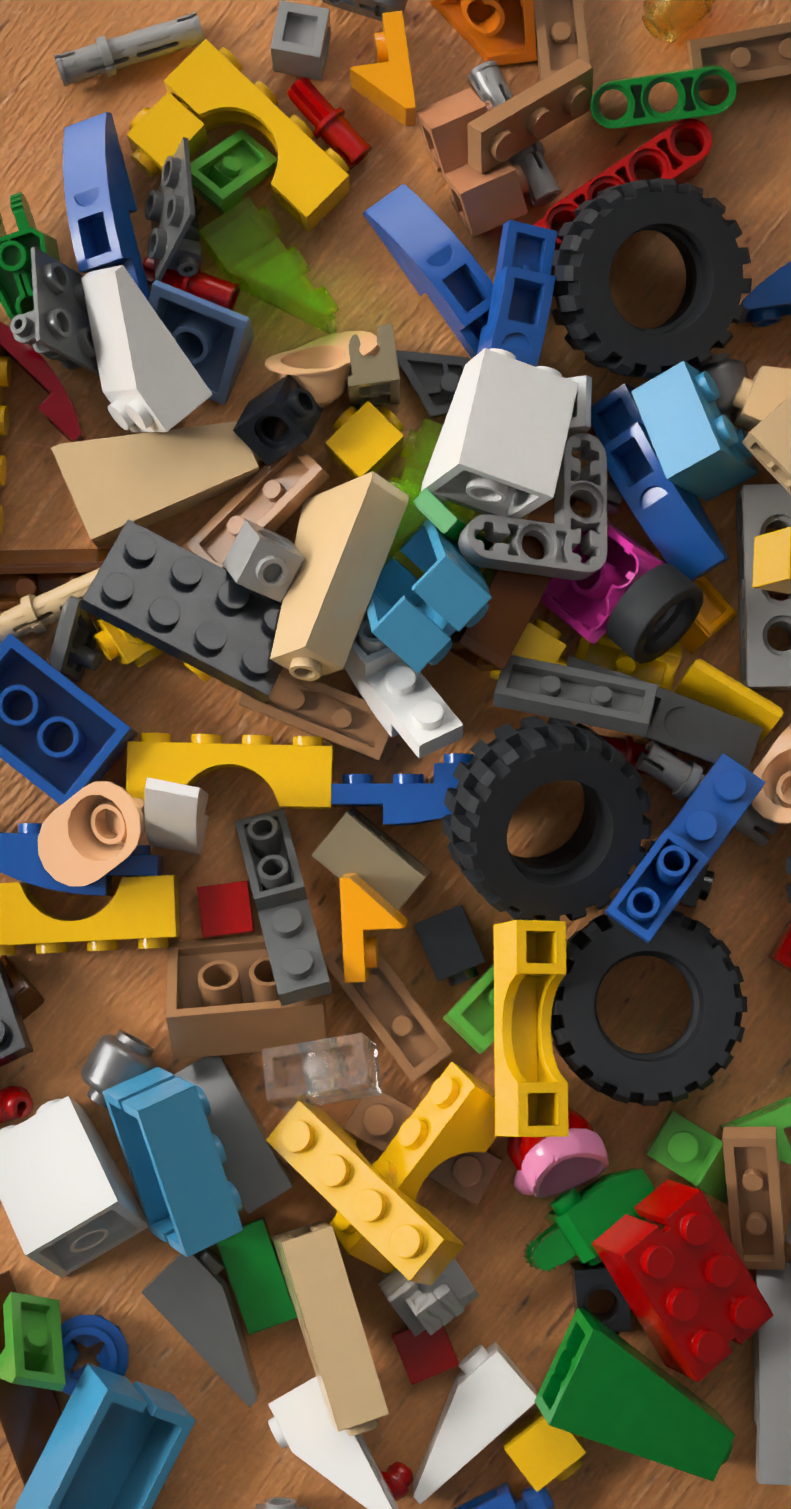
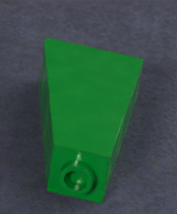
(628, 1402)

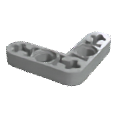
(556, 538)

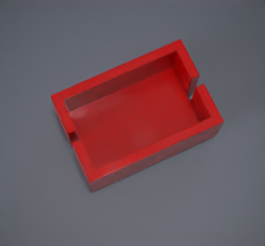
(683, 1279)

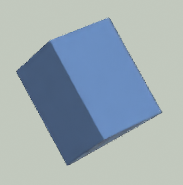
(207, 333)

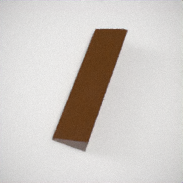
(43, 570)
(25, 1411)

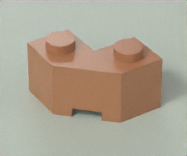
(478, 199)

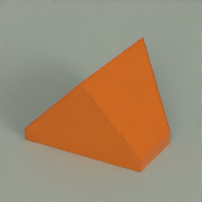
(494, 27)

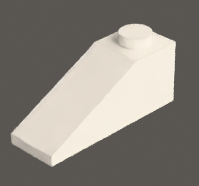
(479, 1408)
(343, 1459)

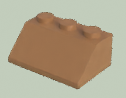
(228, 1001)

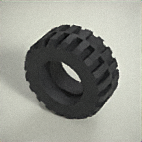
(711, 267)
(583, 867)
(685, 1063)

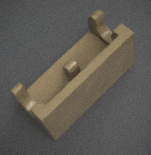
(377, 376)
(365, 849)

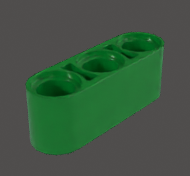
(642, 112)

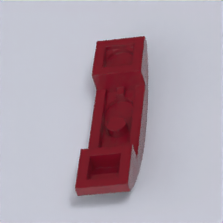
(58, 405)

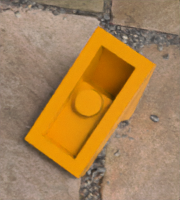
(390, 79)
(363, 911)

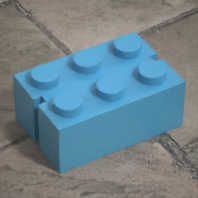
(421, 614)
(174, 1160)
(109, 1446)

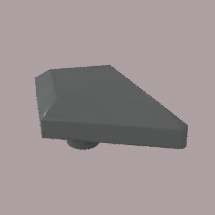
(432, 378)
(75, 642)

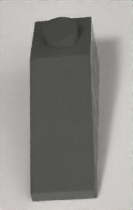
(202, 1309)

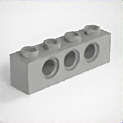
(761, 665)

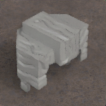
(429, 1306)

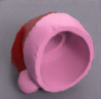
(558, 1163)

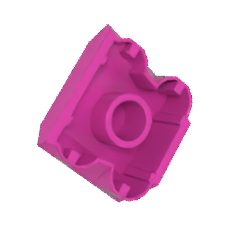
(590, 601)

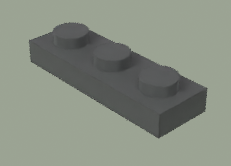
(576, 695)

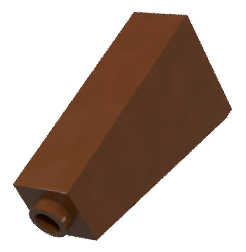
(511, 606)

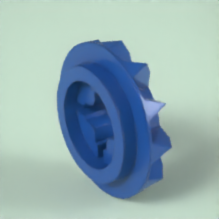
(91, 1330)

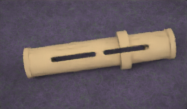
(38, 612)

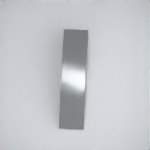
(773, 1379)

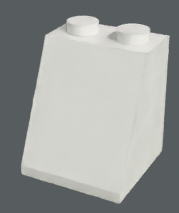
(502, 436)
(64, 1189)

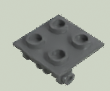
(174, 218)
(60, 316)

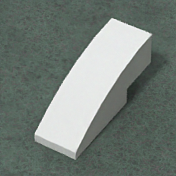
(175, 816)

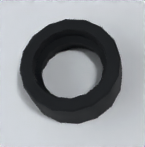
(654, 613)

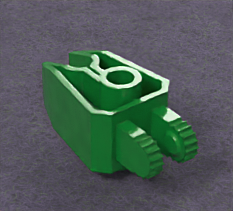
(15, 258)
(584, 1216)

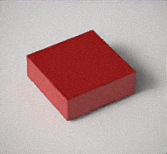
(225, 909)
(425, 1354)

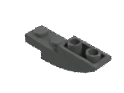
(693, 726)
(283, 907)

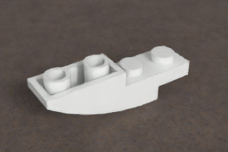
(400, 695)

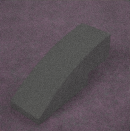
(251, 1161)

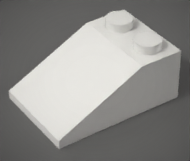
(137, 356)

